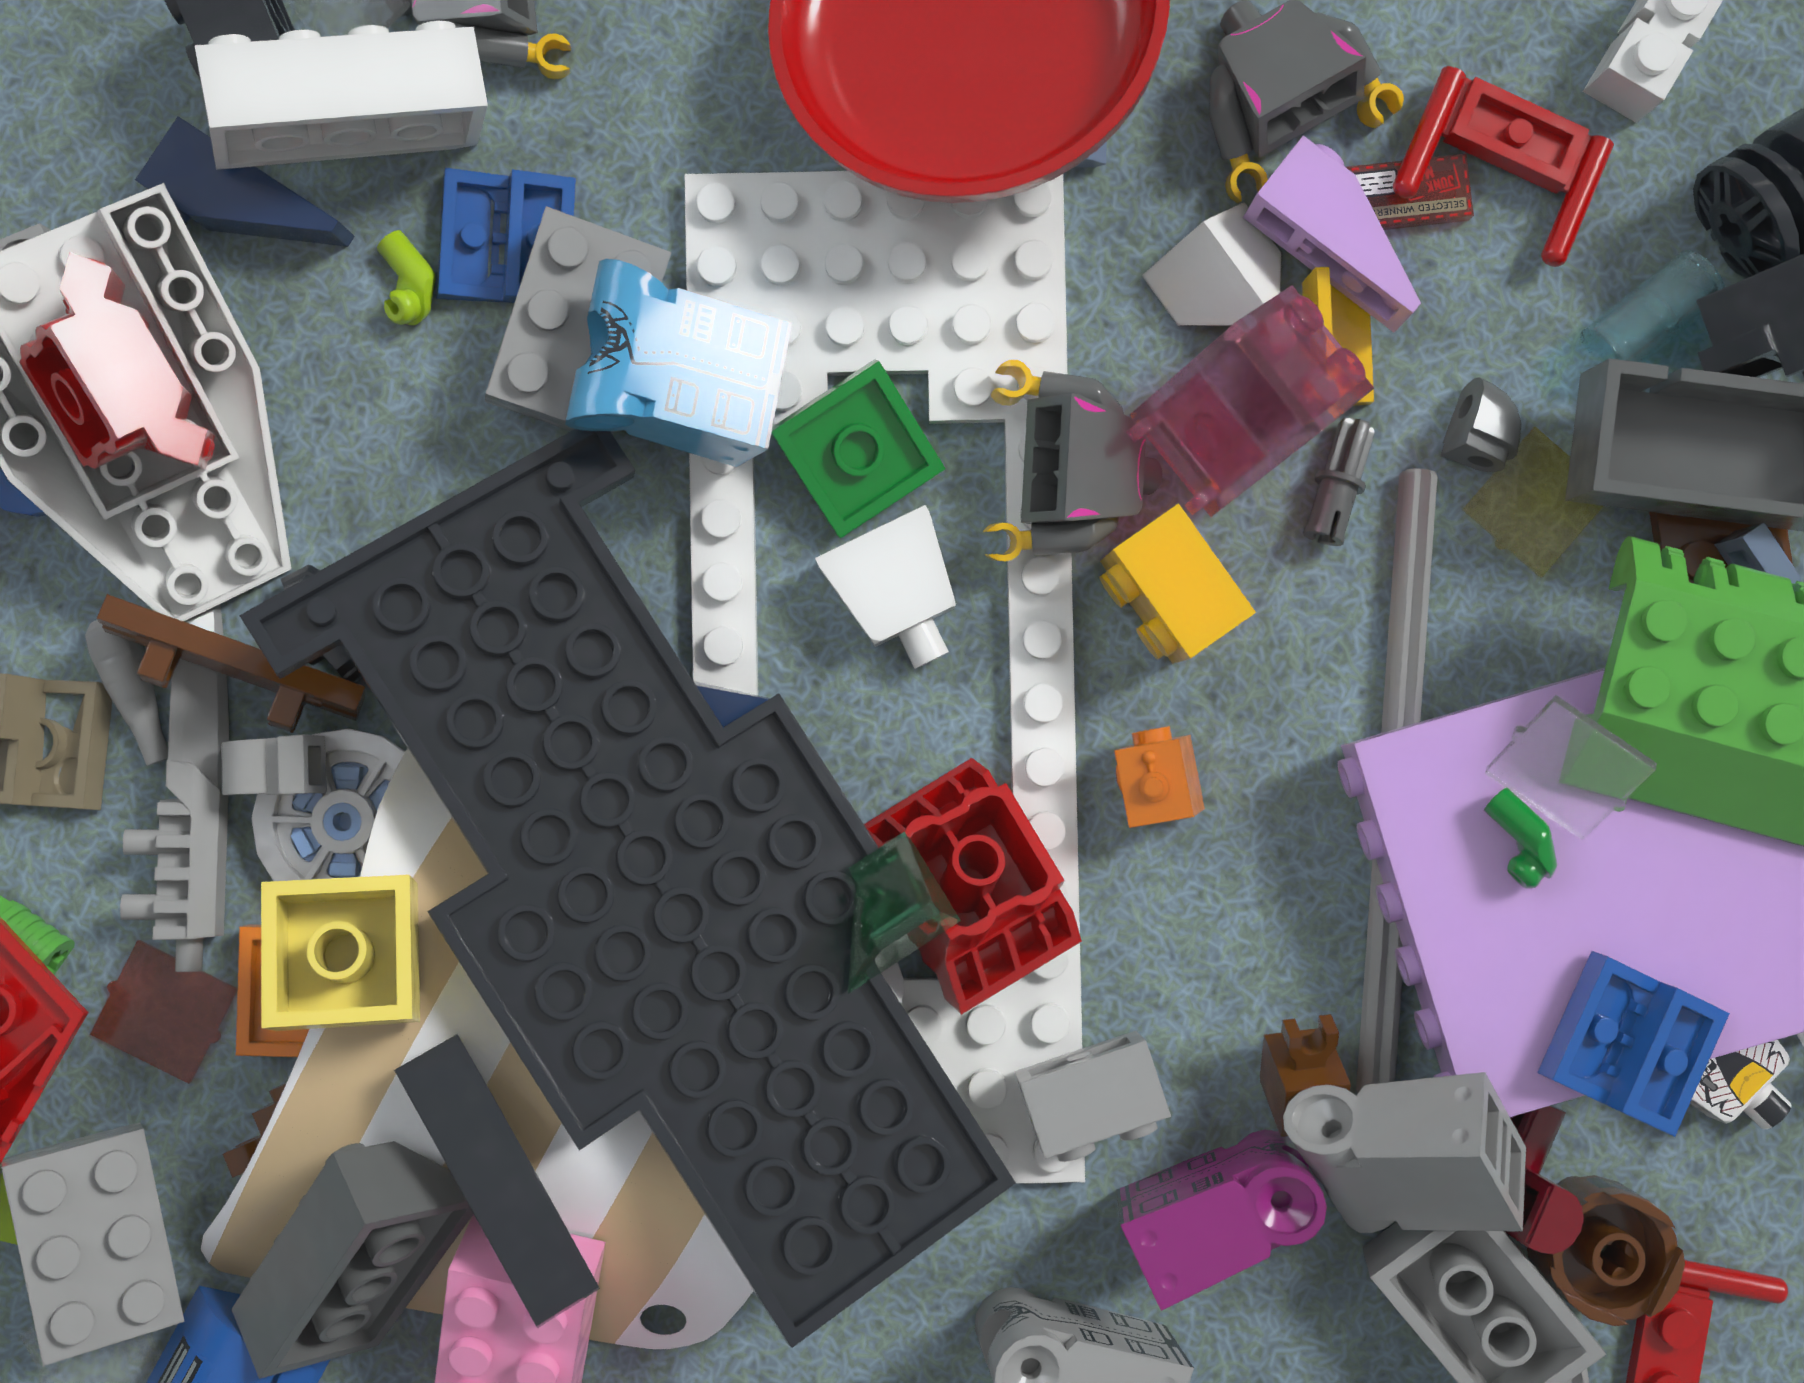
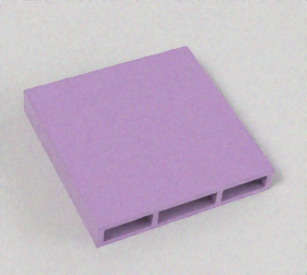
(1645, 887)

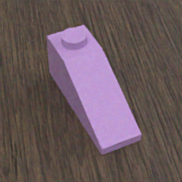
(1325, 220)

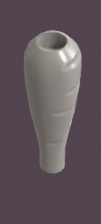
(135, 699)

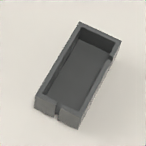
(1689, 444)

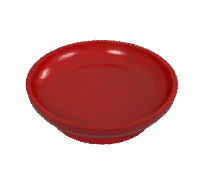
(963, 91)

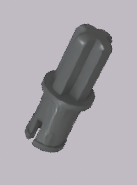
(1340, 482)

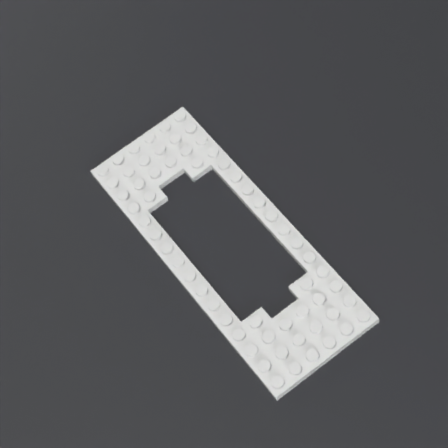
(949, 299)

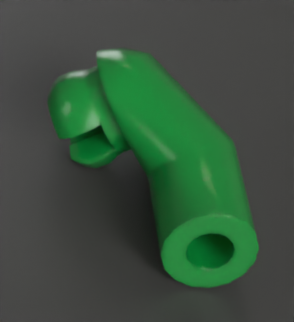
(1532, 838)

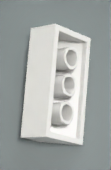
(341, 94)

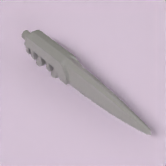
(193, 825)

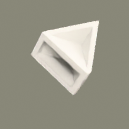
(1217, 272)

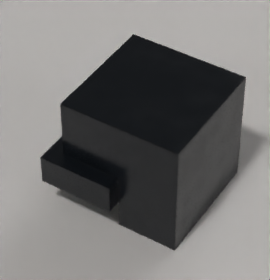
(1757, 323)

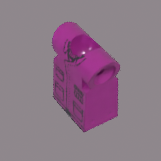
(1219, 1214)

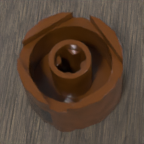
(1636, 1270)

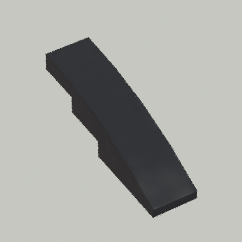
(497, 1180)

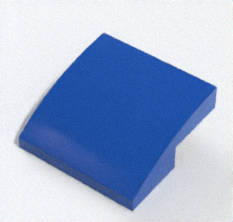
(467, 229)
(1633, 1043)

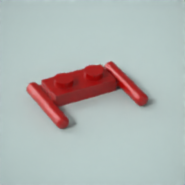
(1514, 138)
(1674, 1340)

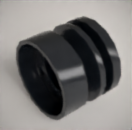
(1757, 199)

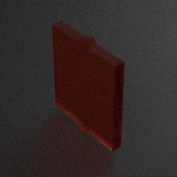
(163, 1013)

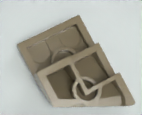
(81, 752)

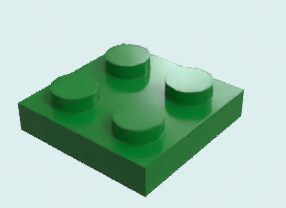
(857, 448)

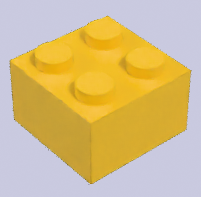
(1174, 587)

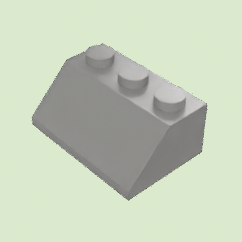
(1480, 1306)

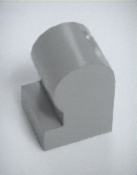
(274, 765)

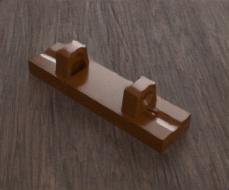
(174, 639)

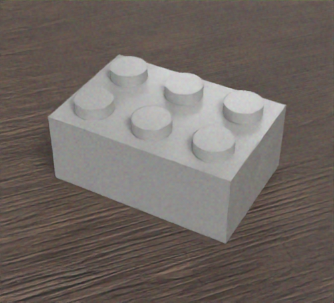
(549, 318)
(92, 1242)

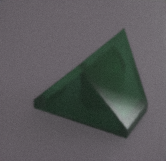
(894, 909)

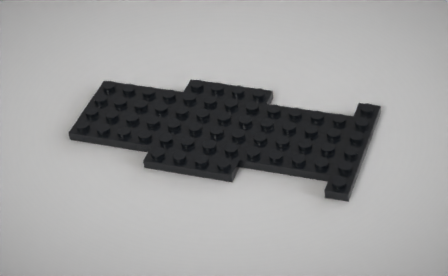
(654, 885)

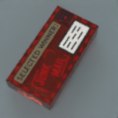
(1441, 198)

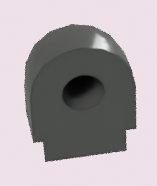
(1483, 428)

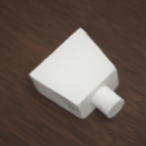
(895, 584)

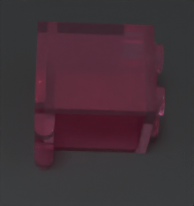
(1251, 400)

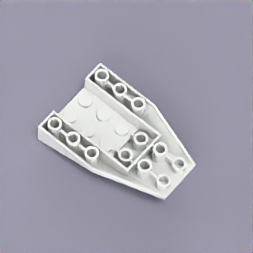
(156, 523)

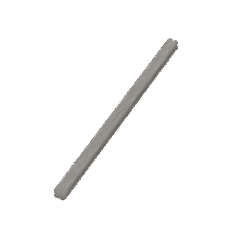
(1400, 708)

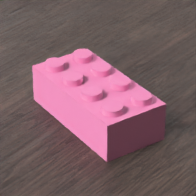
(490, 1332)

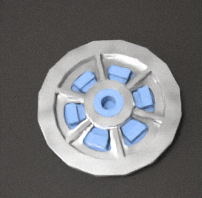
(327, 831)

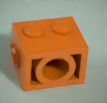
(1158, 778)

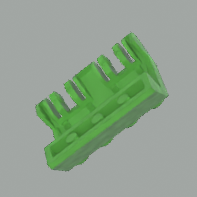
(1710, 688)

